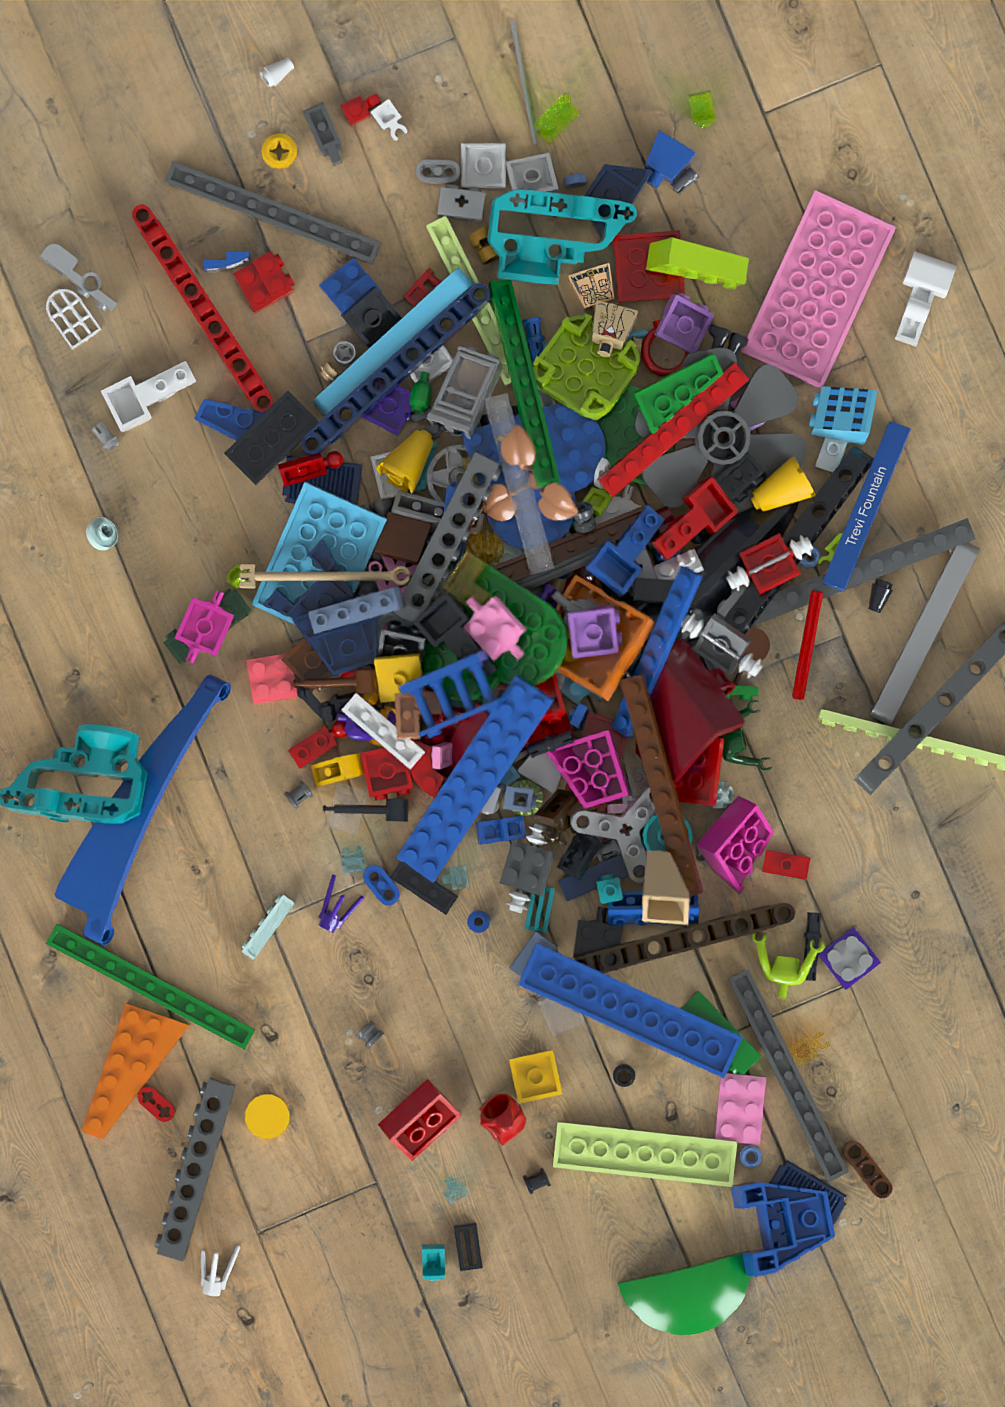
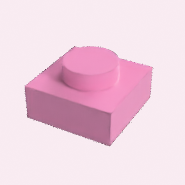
(441, 755)

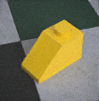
(337, 769)

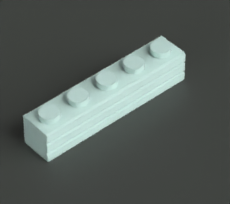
(267, 926)

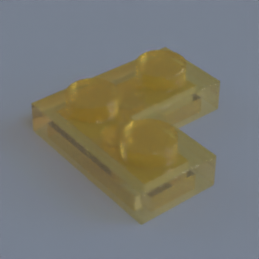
(462, 580)

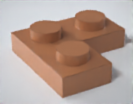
(408, 713)

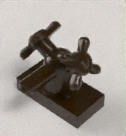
(555, 814)

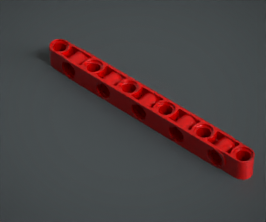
(202, 308)

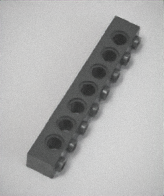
(478, 463)
(178, 1248)

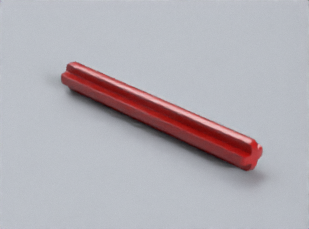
(807, 644)

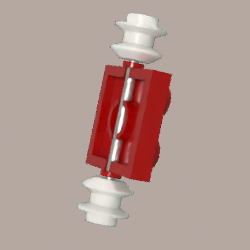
(769, 563)

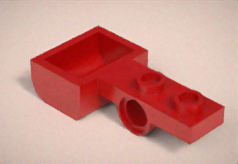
(708, 509)

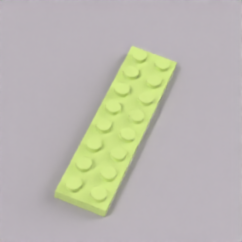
(644, 1154)

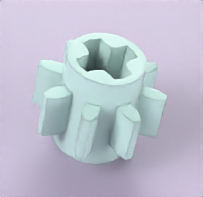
(724, 796)

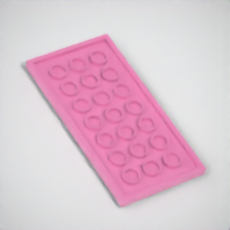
(818, 289)

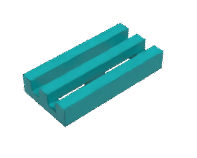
(536, 926)

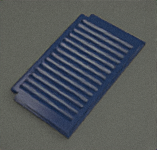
(340, 482)
(793, 1176)

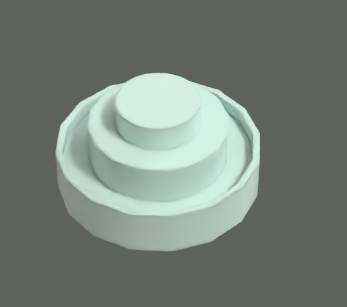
(102, 533)

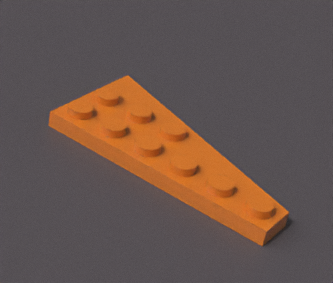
(134, 1055)

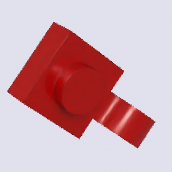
(357, 109)

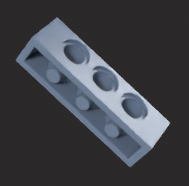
(356, 609)

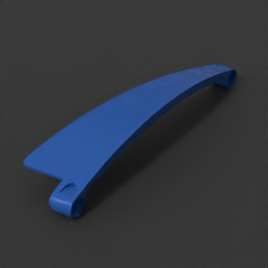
(107, 852)

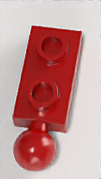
(309, 467)
(317, 744)

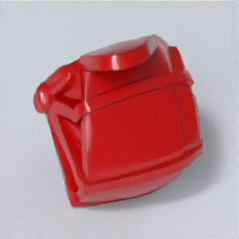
(502, 1117)

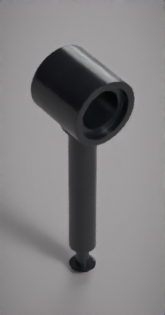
(394, 809)

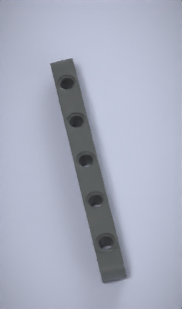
(932, 712)

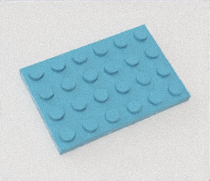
(317, 516)

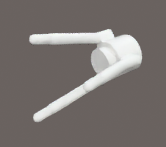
(211, 1283)

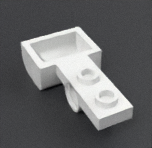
(927, 278)
(130, 401)

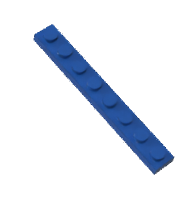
(661, 639)

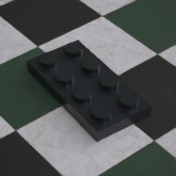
(271, 438)

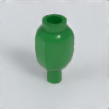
(421, 394)

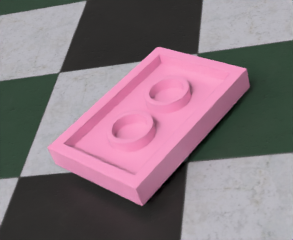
(740, 1108)

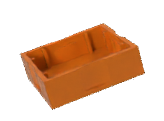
(603, 672)

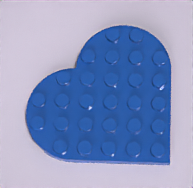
(577, 451)

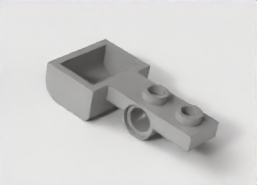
(63, 263)

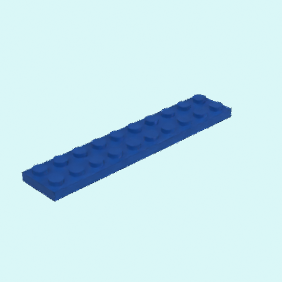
(475, 778)
(629, 1010)

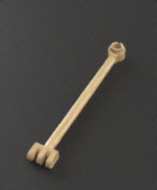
(254, 576)

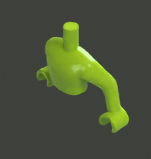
(785, 969)

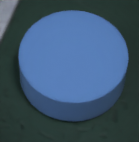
(575, 181)

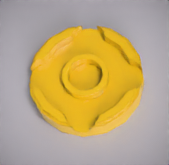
(267, 1116)

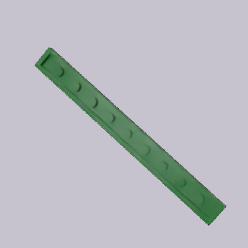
(523, 380)
(150, 986)

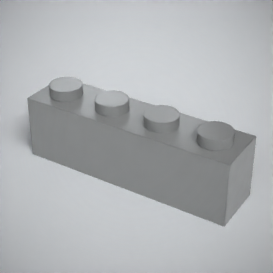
(429, 511)

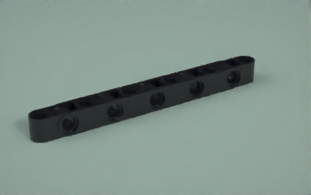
(829, 499)

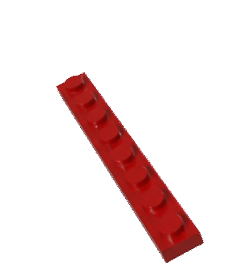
(672, 431)

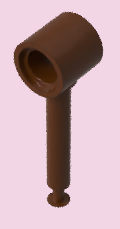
(363, 680)

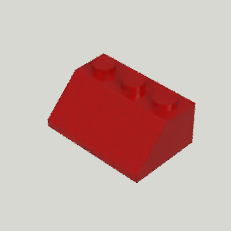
(419, 1120)

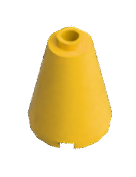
(407, 461)
(783, 487)

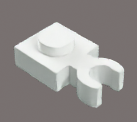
(387, 116)

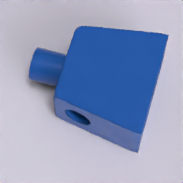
(667, 159)

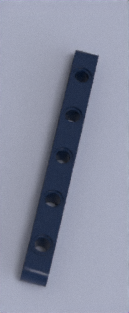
(396, 369)

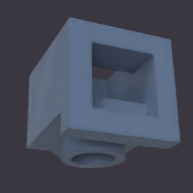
(511, 795)

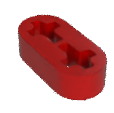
(152, 1108)

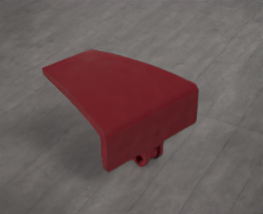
(690, 707)

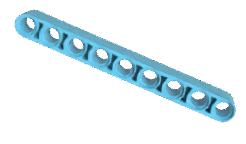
(402, 332)

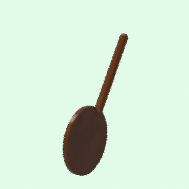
(758, 647)

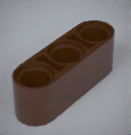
(877, 1174)

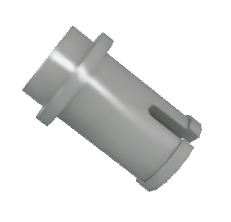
(105, 436)

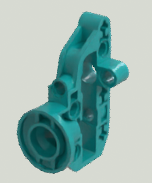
(531, 256)
(104, 754)

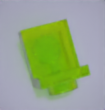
(702, 109)

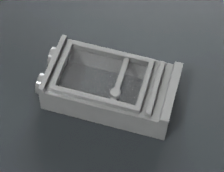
(464, 391)

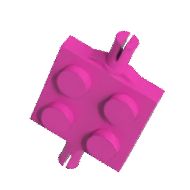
(204, 626)

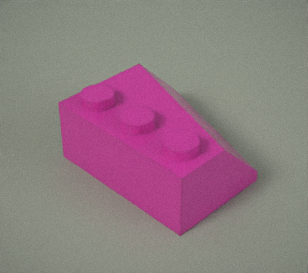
(592, 769)
(736, 842)

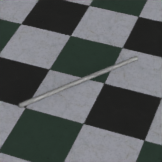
(523, 80)

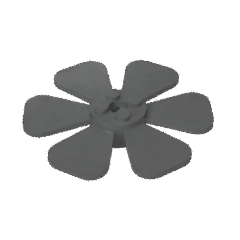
(764, 399)

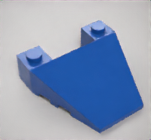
(788, 1220)

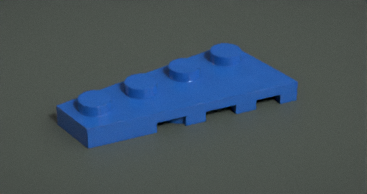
(226, 418)

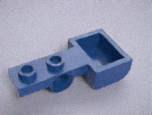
(616, 564)

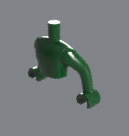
(735, 742)

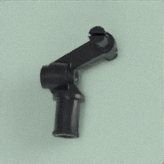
(327, 709)

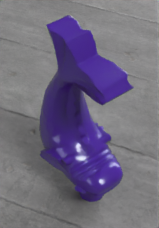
(355, 732)

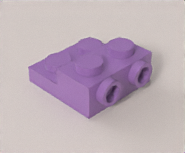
(684, 323)
(594, 631)

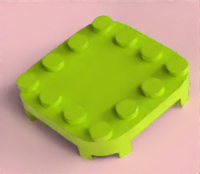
(578, 375)

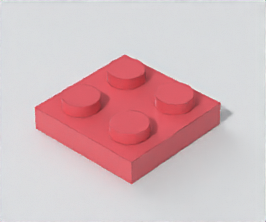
(270, 679)

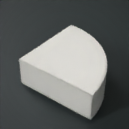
(603, 466)

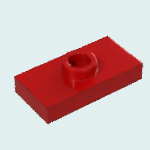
(786, 864)

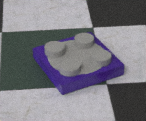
(849, 958)

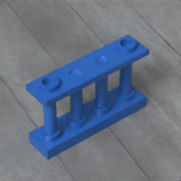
(435, 679)

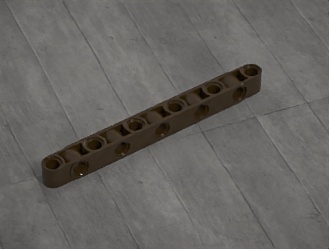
(681, 940)

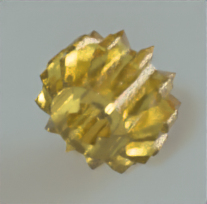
(486, 546)

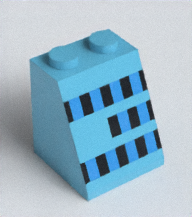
(843, 414)

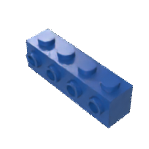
(630, 910)

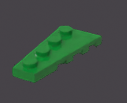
(671, 393)

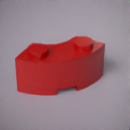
(424, 774)

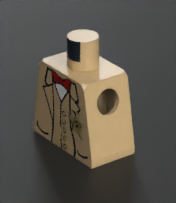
(612, 326)

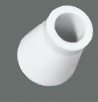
(276, 72)

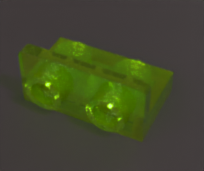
(556, 118)

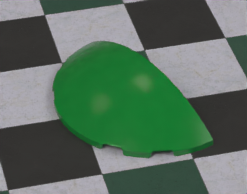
(689, 1297)

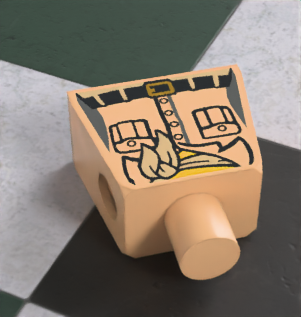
(592, 286)

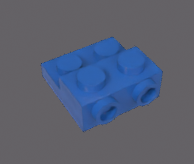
(347, 285)

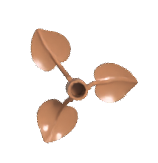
(556, 500)

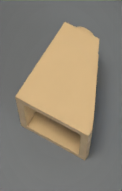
(664, 890)

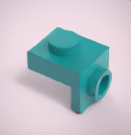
(609, 888)
(433, 1261)

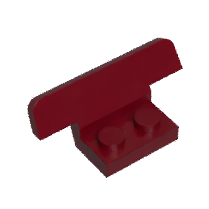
(458, 733)

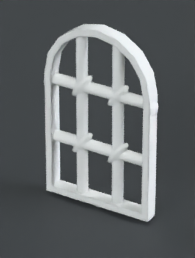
(80, 320)

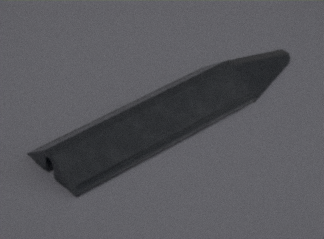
(718, 556)

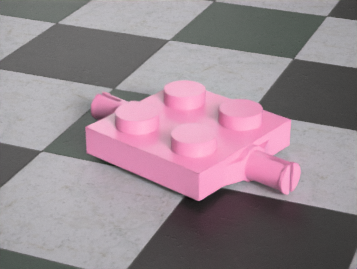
(495, 628)

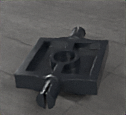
(597, 935)

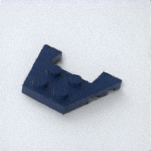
(319, 594)
(343, 647)

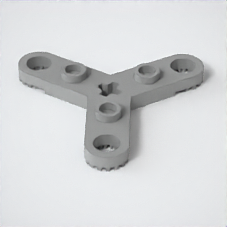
(609, 826)

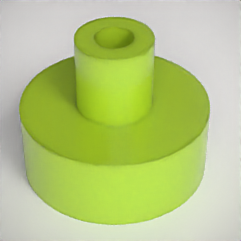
(233, 576)

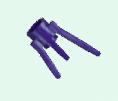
(331, 920)

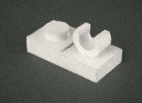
(670, 568)

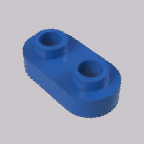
(381, 885)

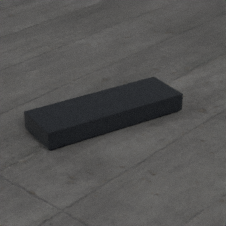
(430, 892)

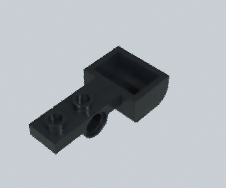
(444, 623)

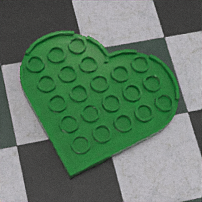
(542, 641)

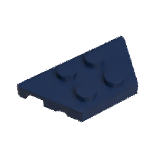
(617, 184)

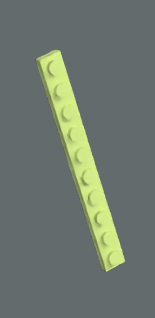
(937, 745)

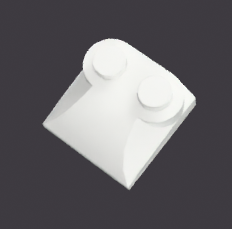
(533, 174)

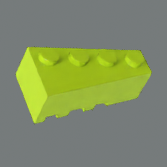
(697, 262)

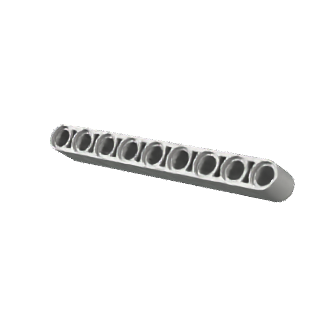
(924, 633)

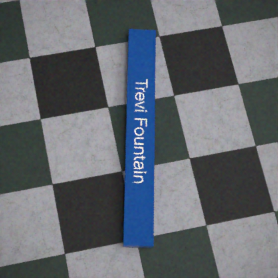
(866, 506)

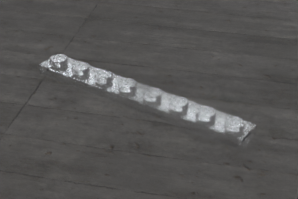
(520, 489)

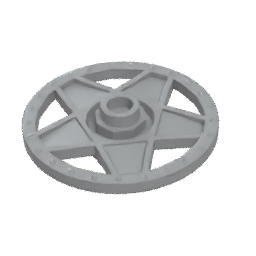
(453, 472)

